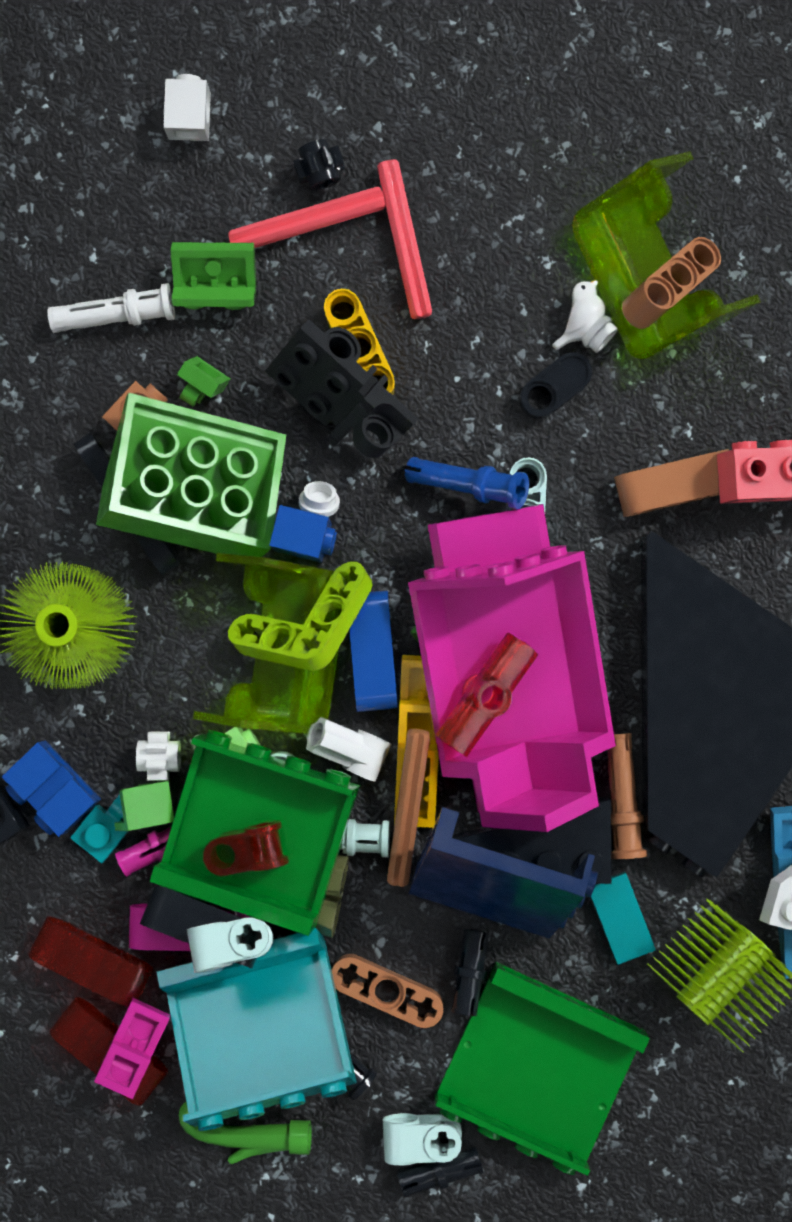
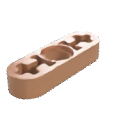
(419, 994)

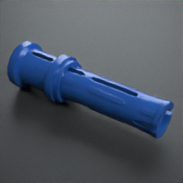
(484, 483)

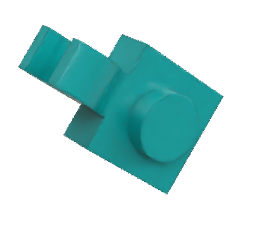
(98, 832)

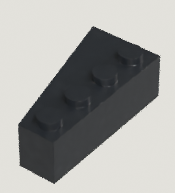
(558, 849)

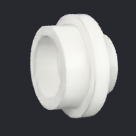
(319, 498)

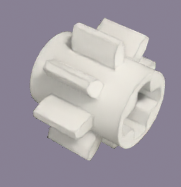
(158, 756)

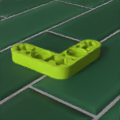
(305, 647)

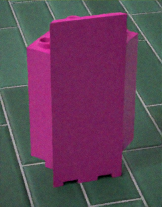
(499, 579)

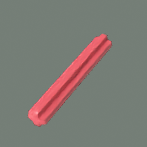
(310, 218)
(404, 239)

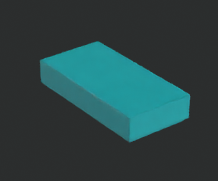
(622, 919)

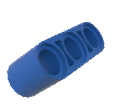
(373, 655)

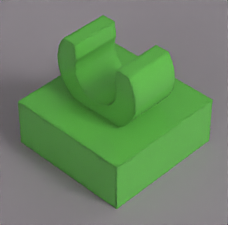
(201, 380)

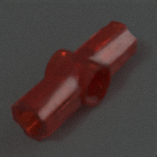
(502, 673)

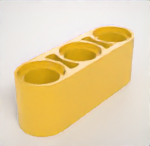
(361, 328)

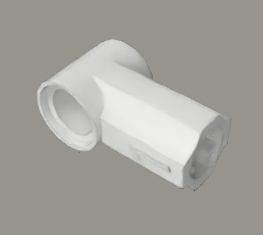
(354, 750)

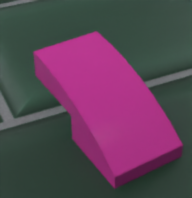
(132, 1048)

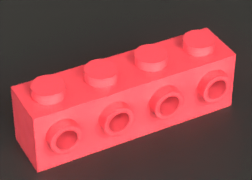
(755, 473)

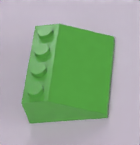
(192, 479)

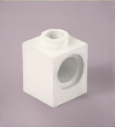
(187, 108)

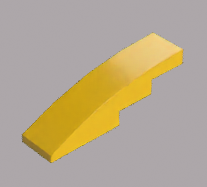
(416, 714)

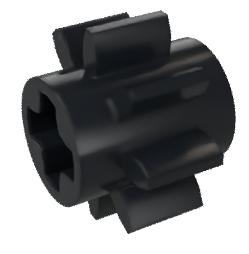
(319, 164)

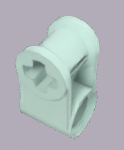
(221, 943)
(415, 1138)

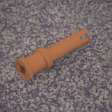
(624, 815)

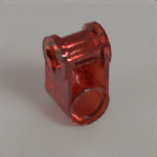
(254, 849)

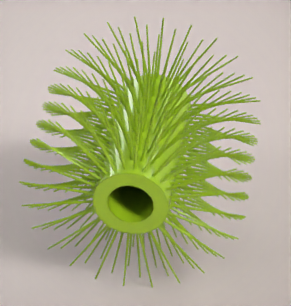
(51, 624)
(726, 972)

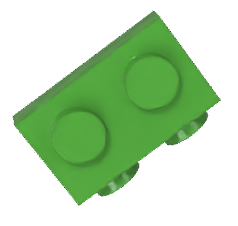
(213, 275)

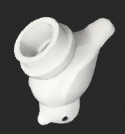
(587, 319)

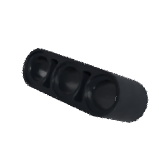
(175, 913)

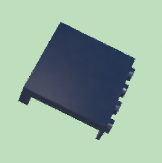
(498, 884)

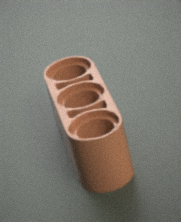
(671, 282)
(668, 484)

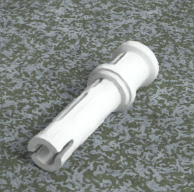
(130, 307)

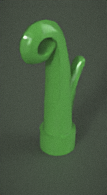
(255, 1139)

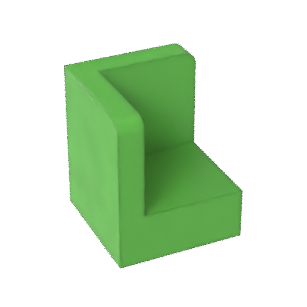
(145, 806)

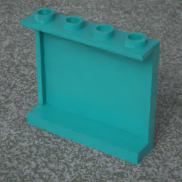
(258, 1032)

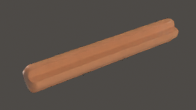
(408, 807)

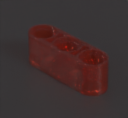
(90, 961)
(88, 1036)

